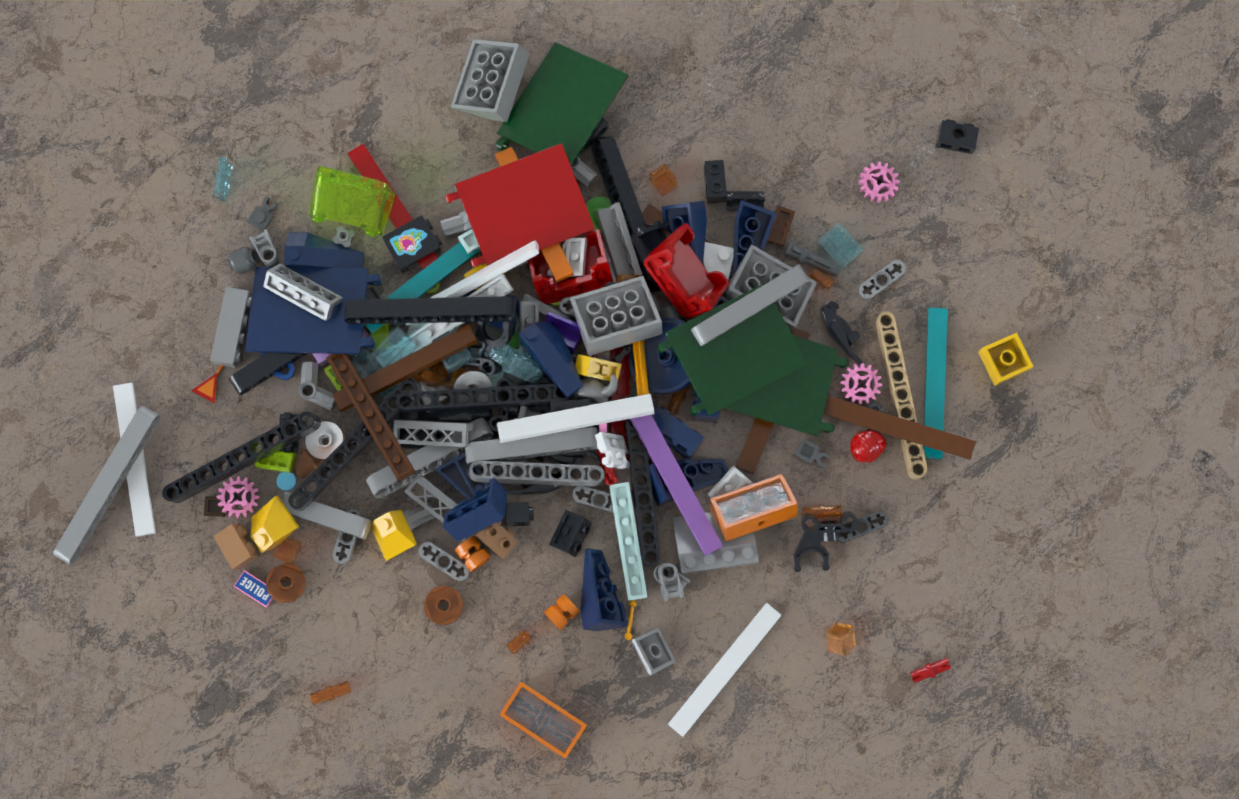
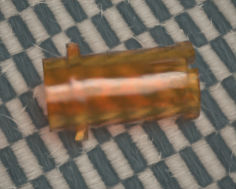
(822, 278)
(519, 641)

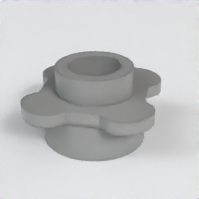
(346, 242)

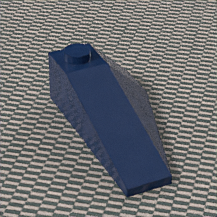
(695, 215)
(751, 227)
(312, 251)
(551, 353)
(599, 600)

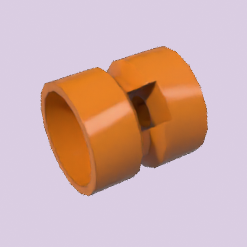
(479, 556)
(561, 612)

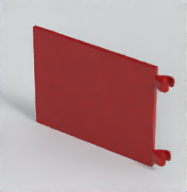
(523, 204)

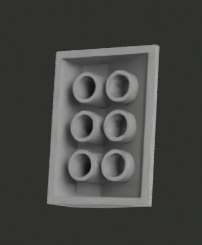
(490, 79)
(761, 268)
(616, 315)
(734, 553)

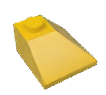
(272, 525)
(393, 534)

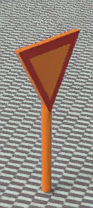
(208, 388)

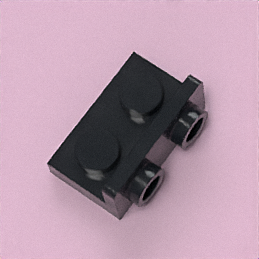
(570, 533)

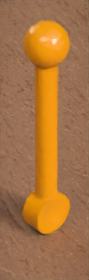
(628, 636)

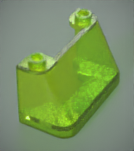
(351, 200)

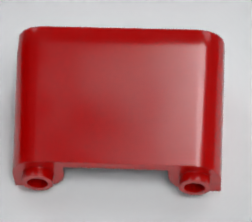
(596, 273)
(684, 276)

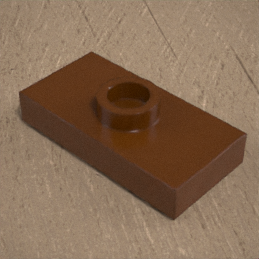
(781, 226)

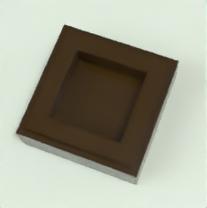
(211, 507)

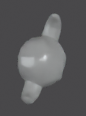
(595, 390)

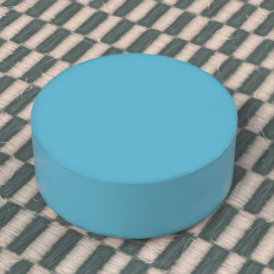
(286, 481)

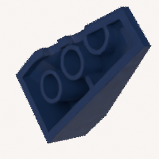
(697, 472)

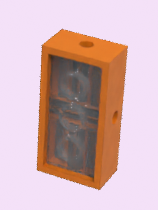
(753, 507)
(543, 720)

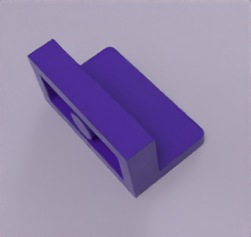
(568, 328)

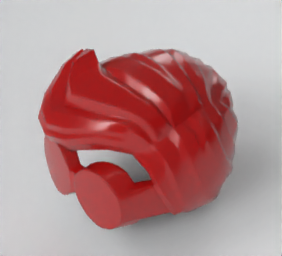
(867, 446)

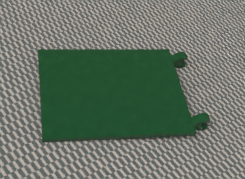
(562, 103)
(737, 360)
(799, 397)

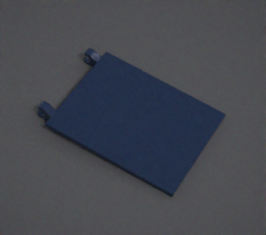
(287, 328)

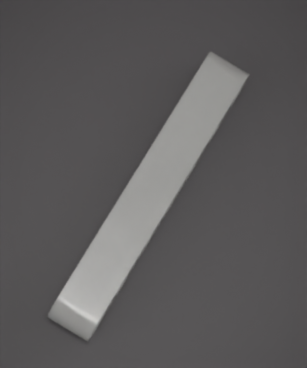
(750, 305)
(538, 446)
(427, 460)
(545, 469)

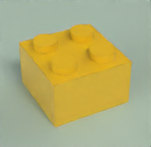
(1005, 359)

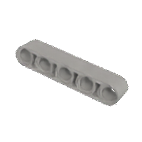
(330, 517)

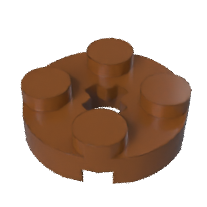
(434, 377)
(282, 572)
(438, 615)

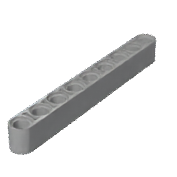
(106, 485)

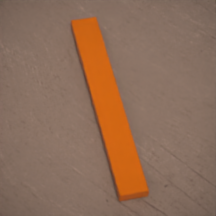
(554, 254)

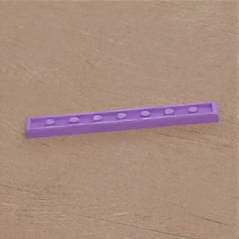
(677, 484)

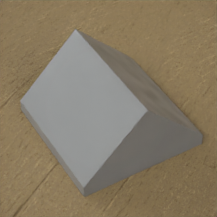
(653, 651)

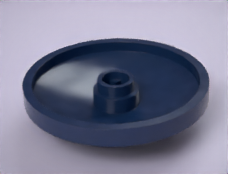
(663, 369)

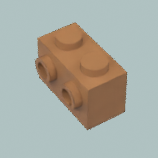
(497, 539)
(236, 546)

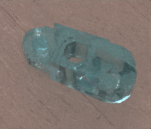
(517, 363)
(371, 367)

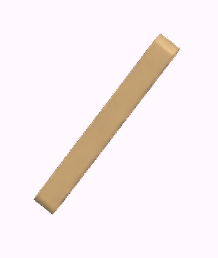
(895, 386)

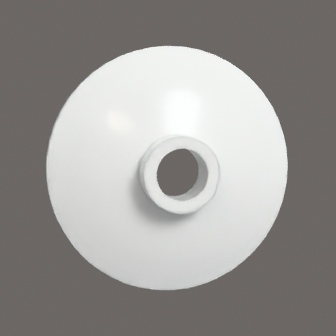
(472, 377)
(315, 440)

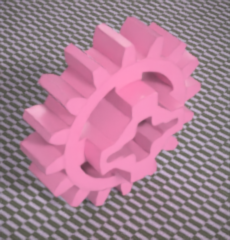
(886, 185)
(866, 390)
(231, 504)

